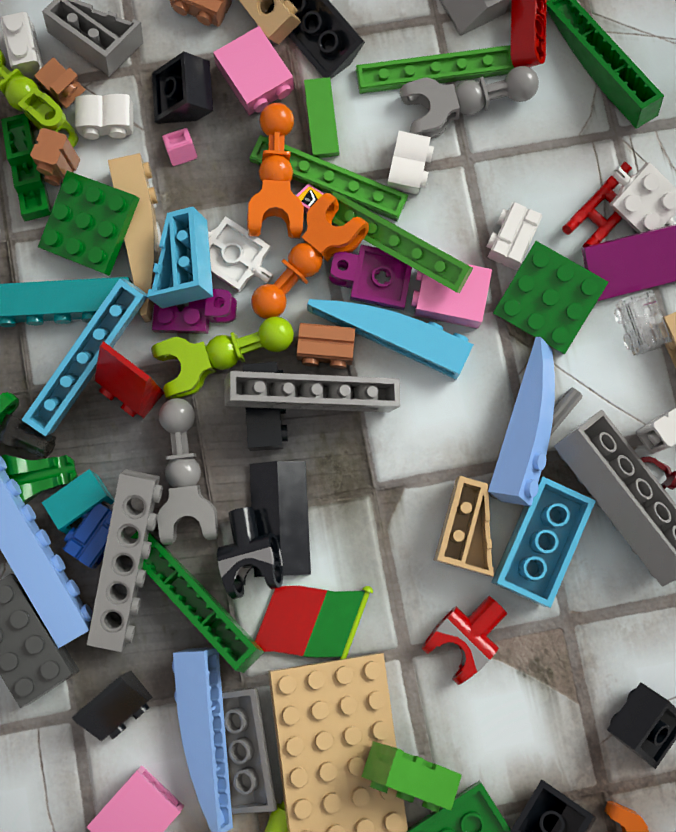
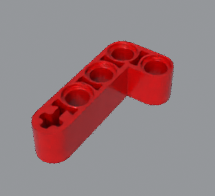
(528, 32)

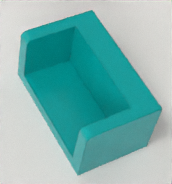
(76, 500)

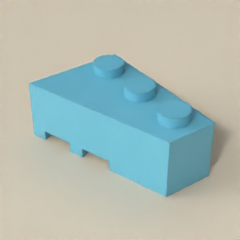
(184, 260)

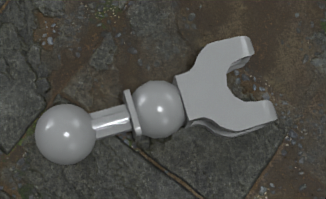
(468, 98)
(183, 475)

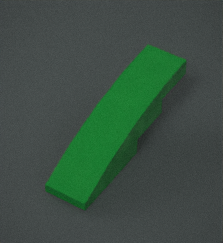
(26, 179)

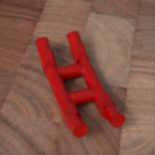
(588, 211)

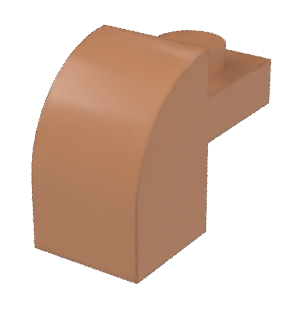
(59, 83)

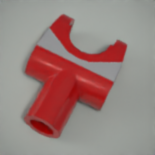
(470, 635)

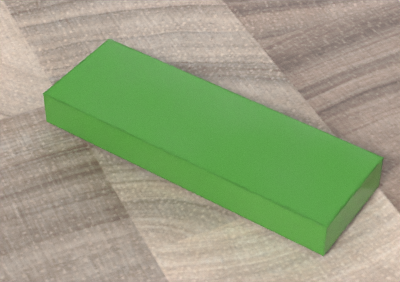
(321, 117)

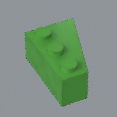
(411, 777)

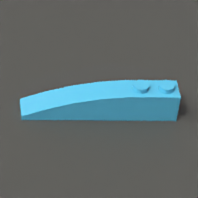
(400, 333)

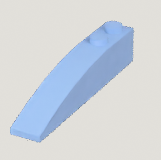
(528, 431)
(203, 731)

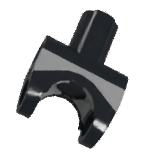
(248, 552)

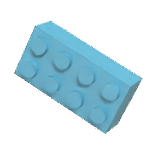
(543, 543)

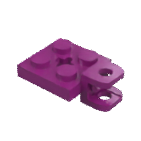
(361, 273)
(196, 317)

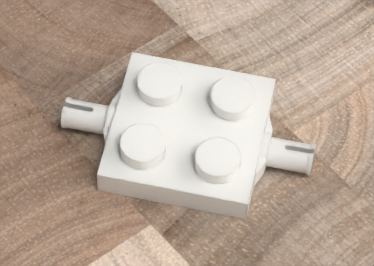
(645, 199)
(236, 255)

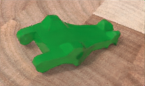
(40, 474)

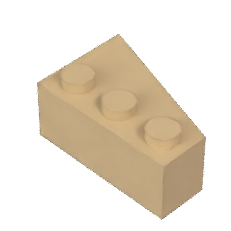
(466, 528)

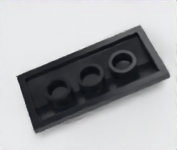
(324, 36)
(282, 509)

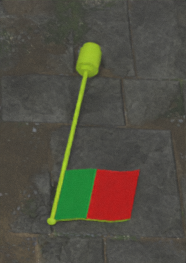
(309, 625)

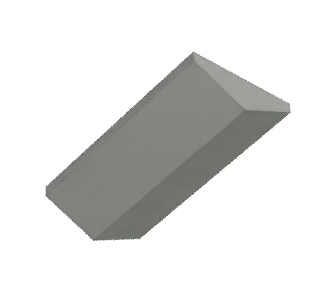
(247, 753)

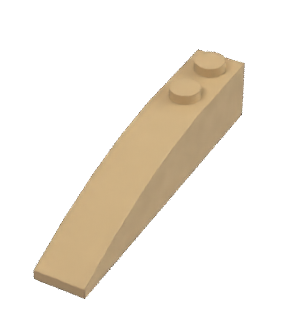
(141, 239)

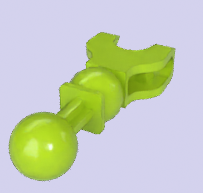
(38, 107)
(220, 353)

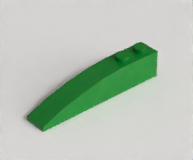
(606, 63)
(200, 607)

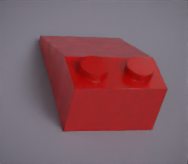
(125, 382)

